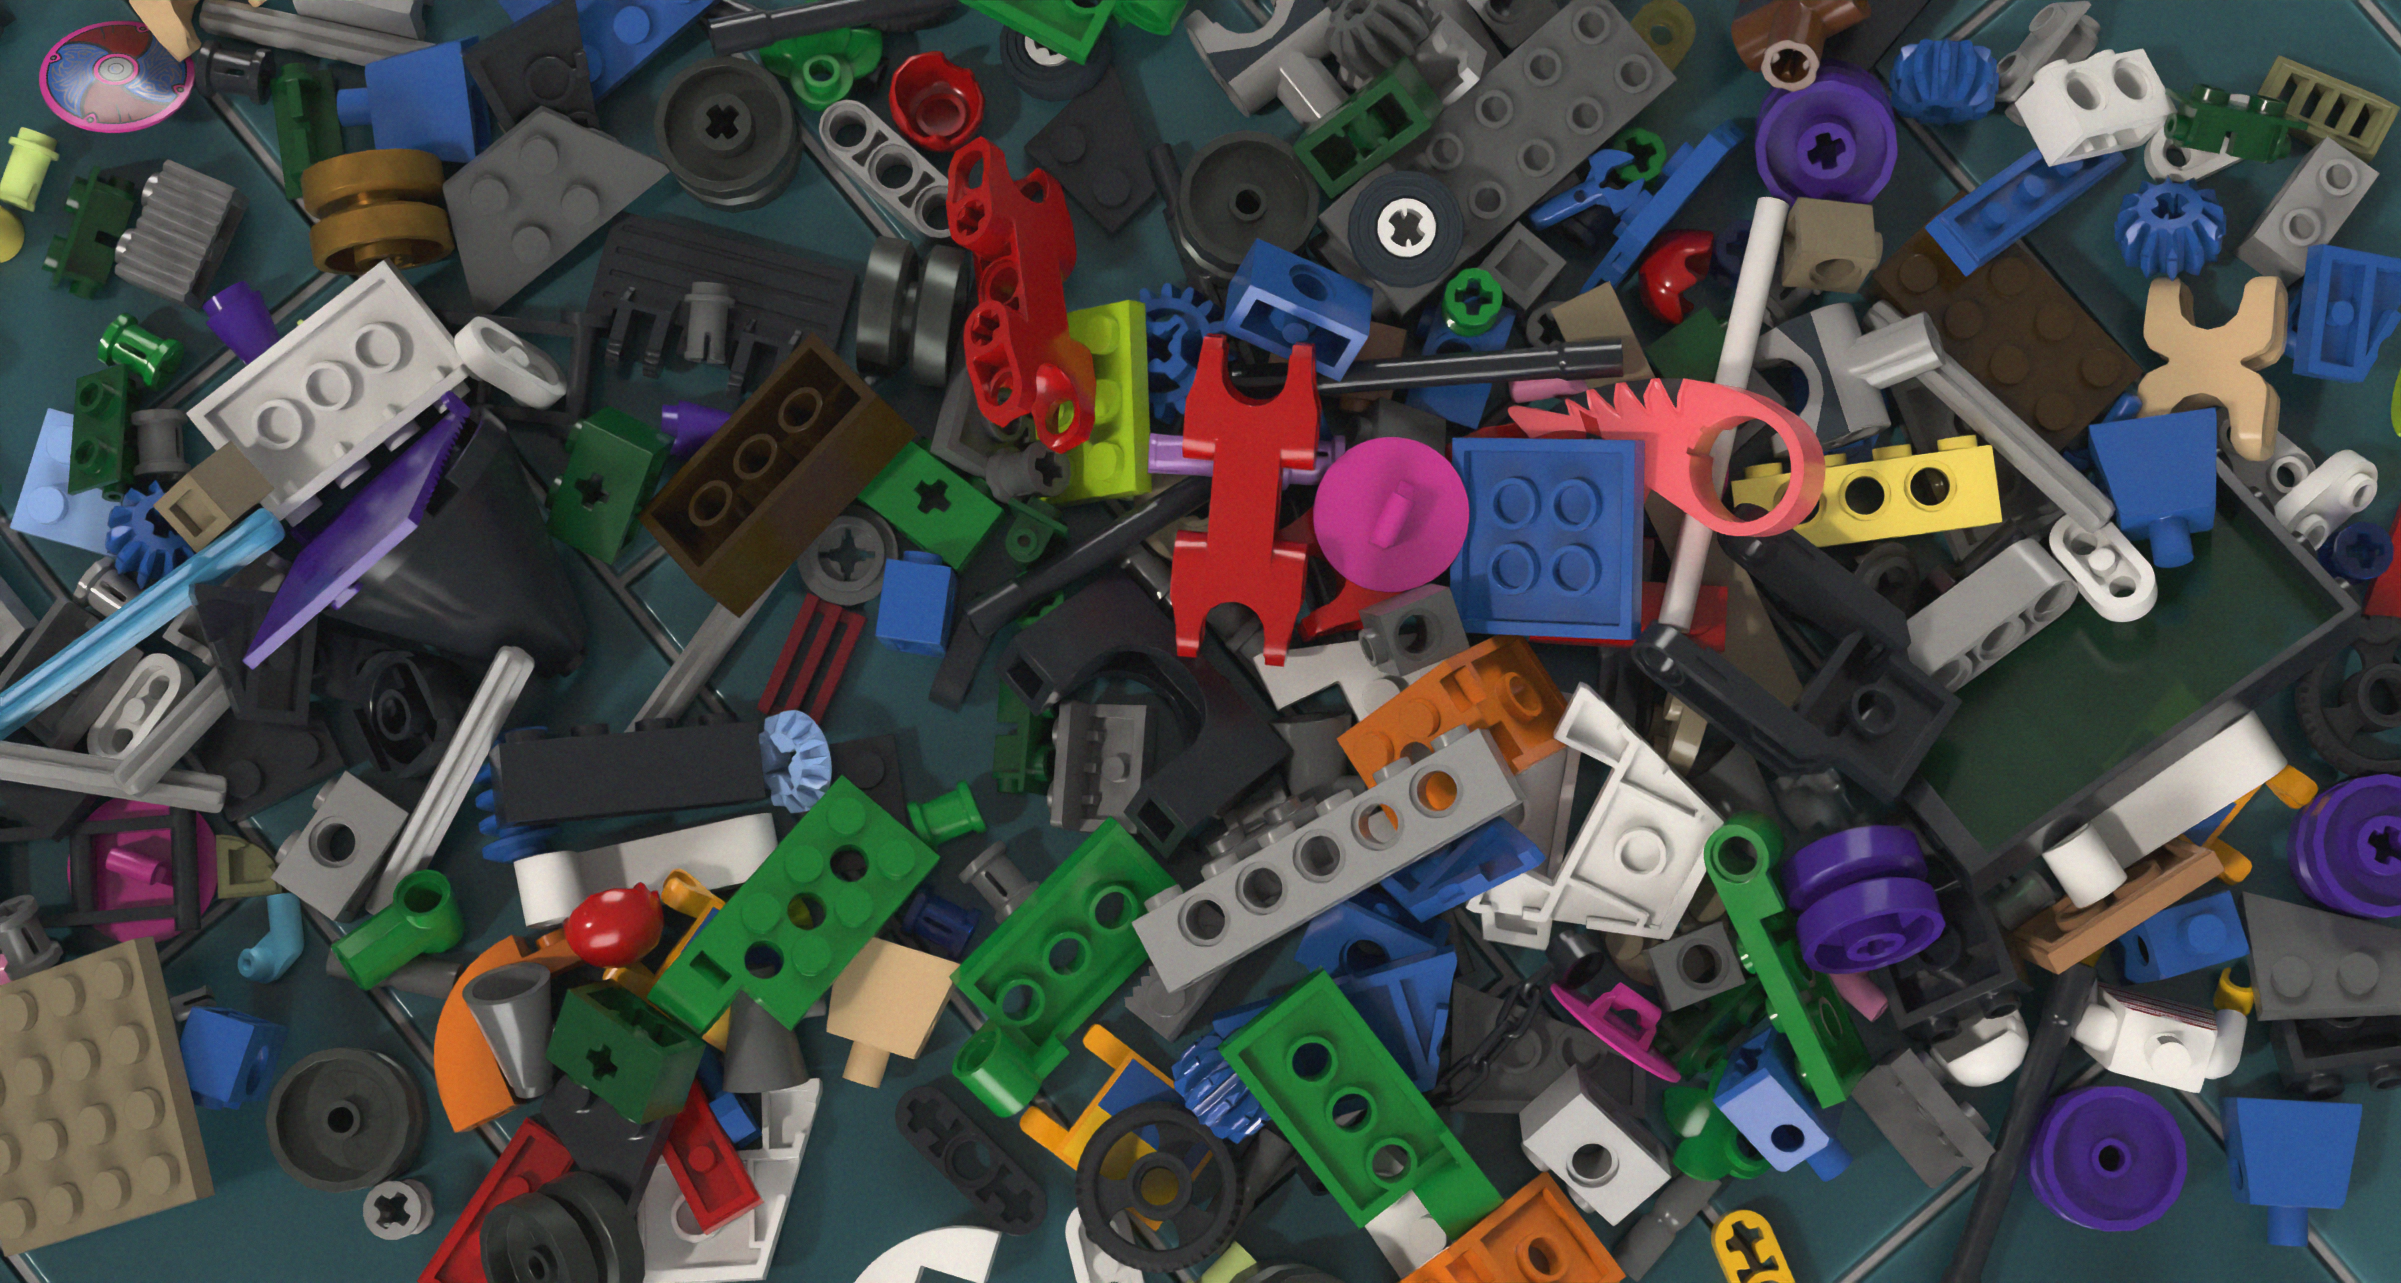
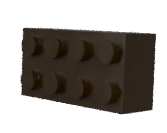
(2010, 332)
(775, 475)

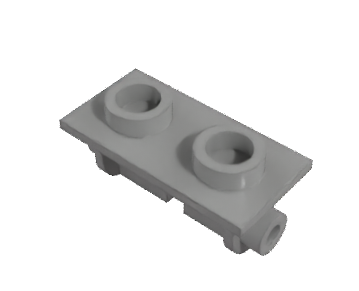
(2055, 34)

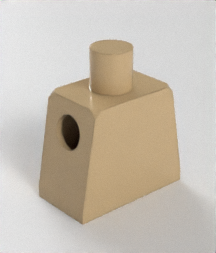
(888, 1006)

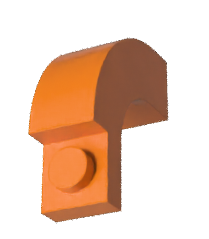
(464, 1065)

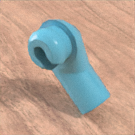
(280, 945)

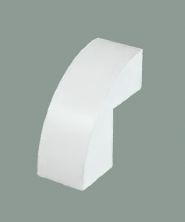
(954, 1249)

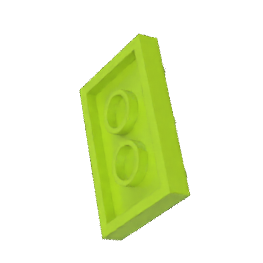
(1116, 454)

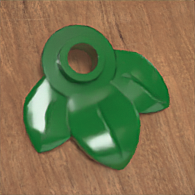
(840, 53)
(1708, 1135)

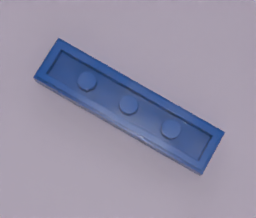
(2014, 205)

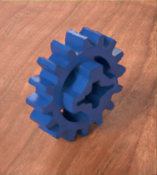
(1184, 340)

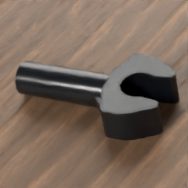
(1947, 576)

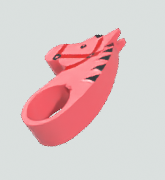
(1679, 429)

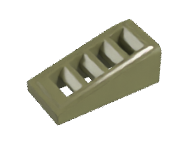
(2353, 100)

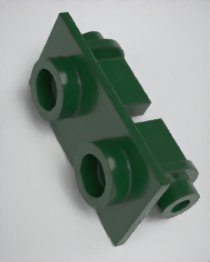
(305, 121)
(2256, 126)
(94, 209)
(99, 427)
(1035, 533)
(1026, 759)
(1703, 1037)

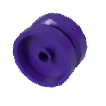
(1862, 132)
(2332, 852)
(1861, 899)
(2130, 1186)

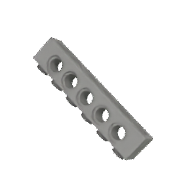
(1188, 954)

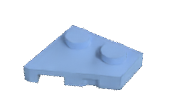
(44, 502)

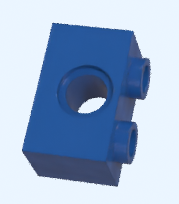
(1291, 299)
(1457, 404)
(1372, 917)
(229, 1056)

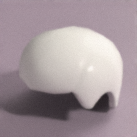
(1983, 1050)

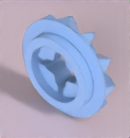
(809, 773)

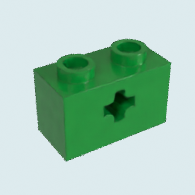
(956, 534)

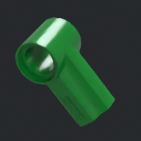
(417, 921)

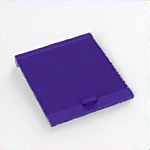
(358, 534)

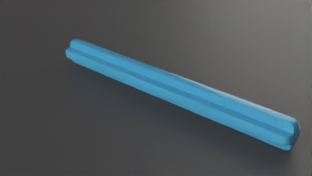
(136, 619)

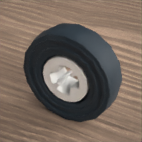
(1049, 75)
(1439, 225)

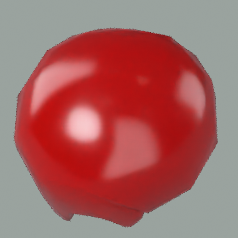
(936, 102)
(1669, 268)
(616, 926)

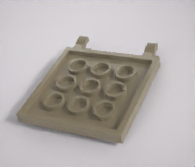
(93, 1100)

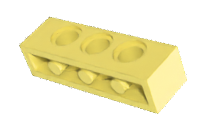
(1969, 503)

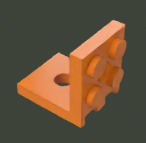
(1485, 687)
(1500, 1242)

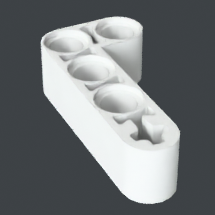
(2184, 794)
(715, 854)

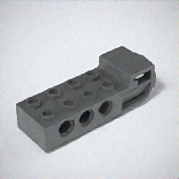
(1512, 138)

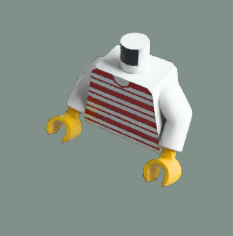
(2164, 1037)

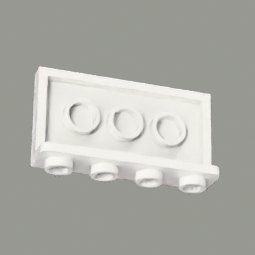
(335, 390)

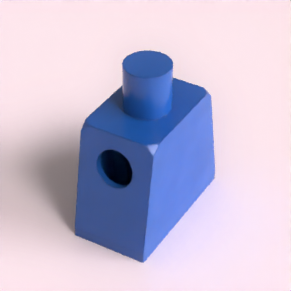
(422, 103)
(2159, 478)
(2181, 940)
(1775, 1110)
(2289, 1158)

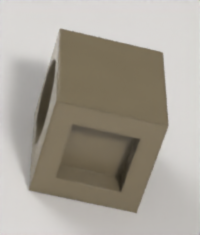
(1829, 245)
(213, 496)

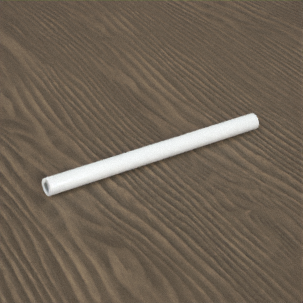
(1732, 370)

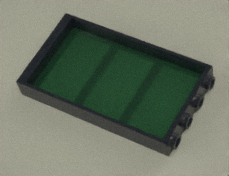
(2111, 704)

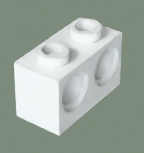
(2094, 106)

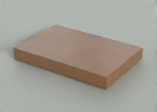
(2068, 934)

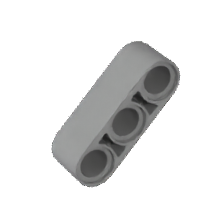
(877, 153)
(1989, 614)

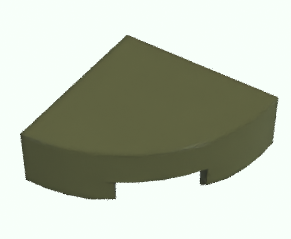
(245, 869)

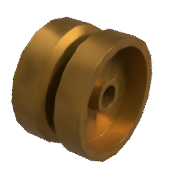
(377, 209)

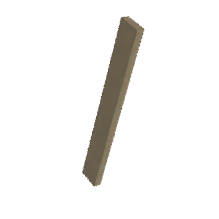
(1750, 635)

